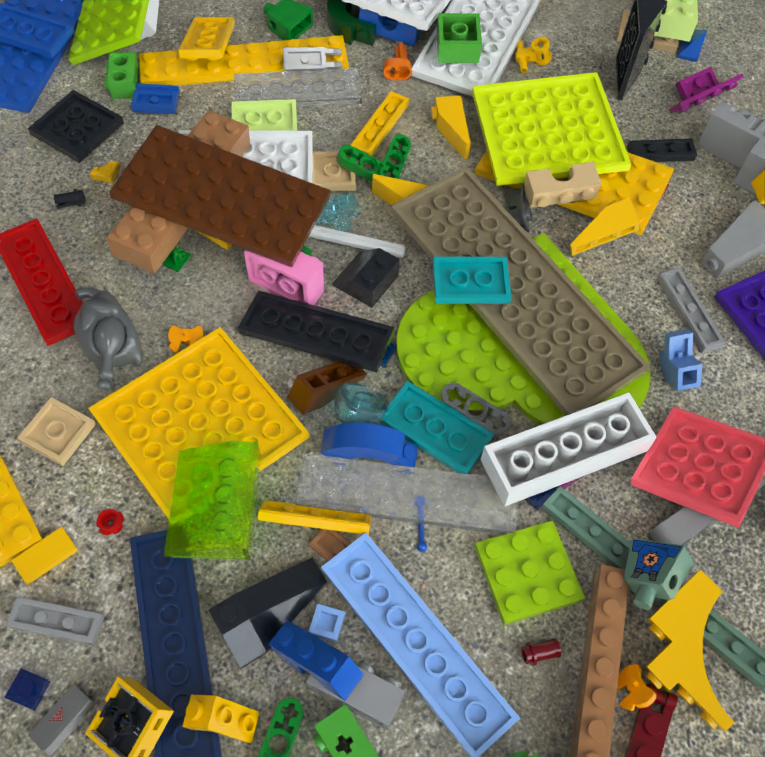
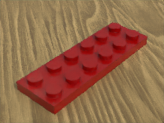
(41, 280)

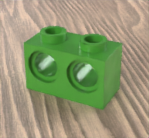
(122, 74)

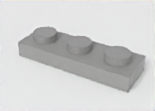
(55, 621)

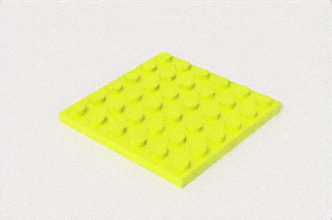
(548, 126)

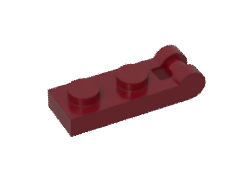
(651, 726)

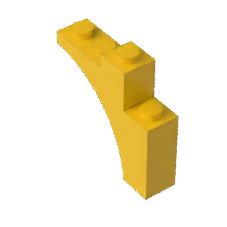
(681, 659)

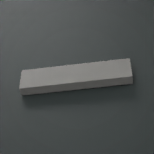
(691, 310)

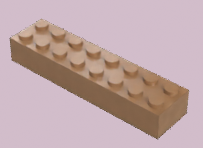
(149, 239)

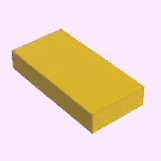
(44, 555)

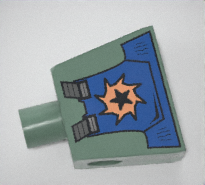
(656, 570)

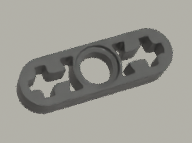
(496, 411)

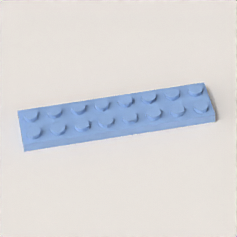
(420, 646)

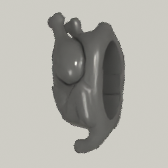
(105, 334)

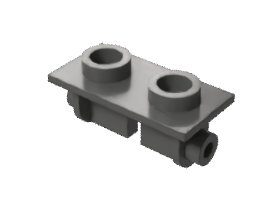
(519, 200)

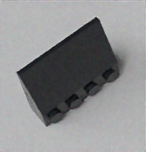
(636, 42)

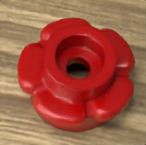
(110, 515)

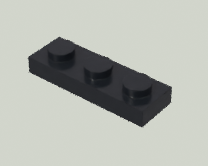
(664, 149)

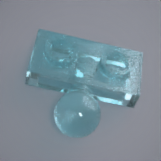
(339, 211)

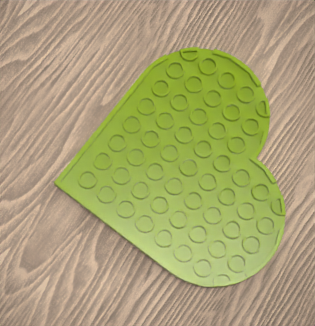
(456, 346)

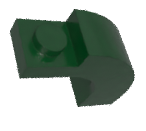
(342, 23)

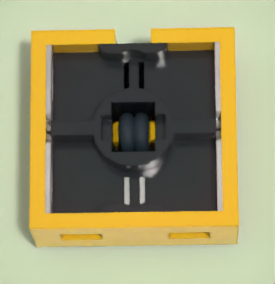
(129, 720)

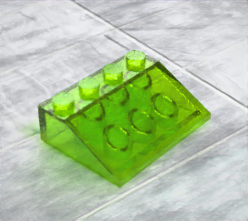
(214, 502)

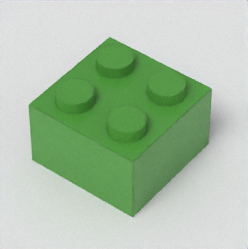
(459, 38)

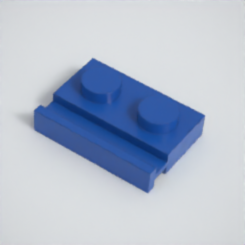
(155, 98)

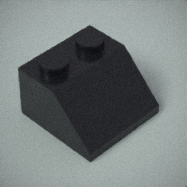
(368, 275)

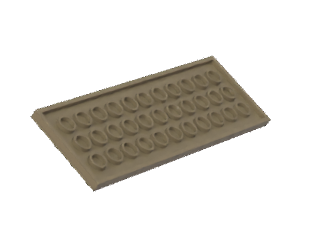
(549, 320)

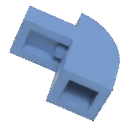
(677, 362)

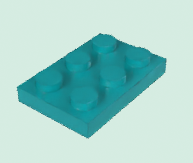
(471, 280)

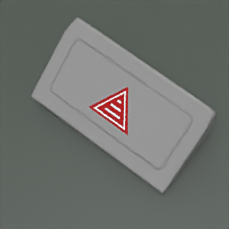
(61, 720)

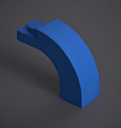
(368, 441)

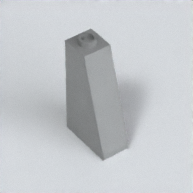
(739, 242)

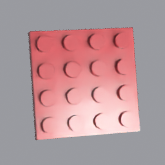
(703, 466)

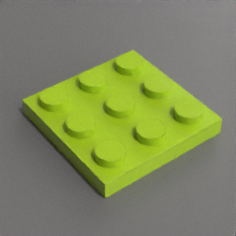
(529, 573)

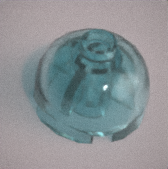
(357, 405)

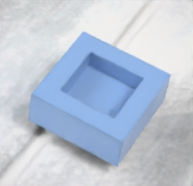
(327, 623)

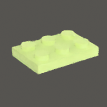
(266, 114)

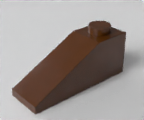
(320, 386)

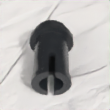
(70, 199)

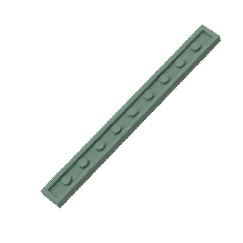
(614, 549)

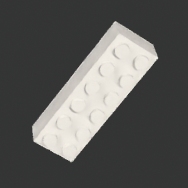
(566, 448)

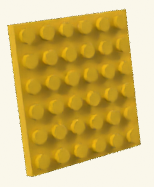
(193, 402)

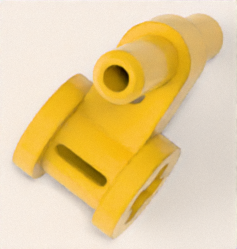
(533, 53)

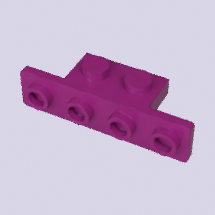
(699, 86)

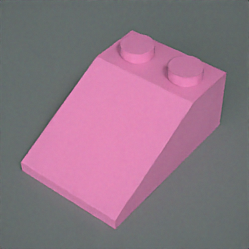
(301, 282)

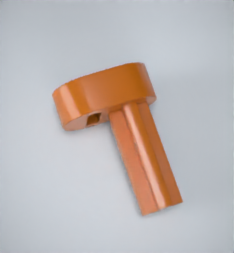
(401, 64)

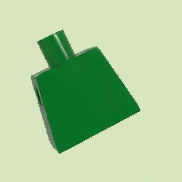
(288, 19)

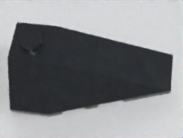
(258, 612)

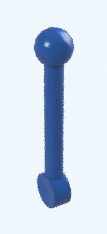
(421, 546)

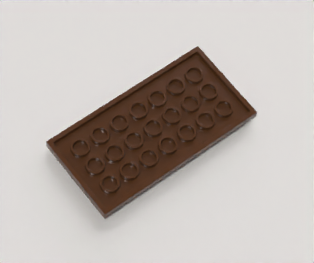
(221, 195)

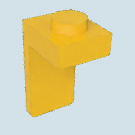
(221, 717)

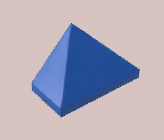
(691, 50)

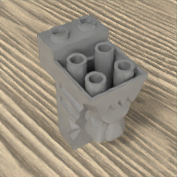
(737, 139)

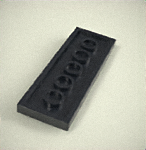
(317, 331)

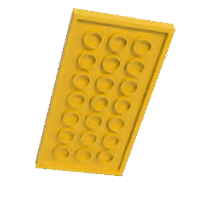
(642, 184)

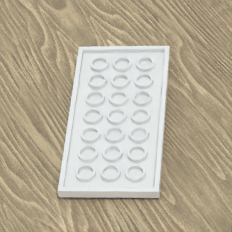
(501, 30)

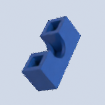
(391, 28)
(321, 660)

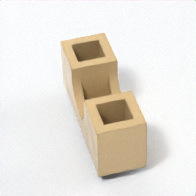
(544, 190)

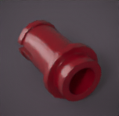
(540, 651)

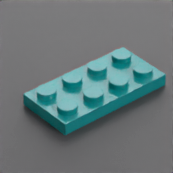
(437, 428)

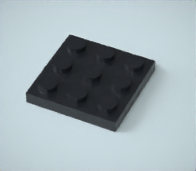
(76, 125)

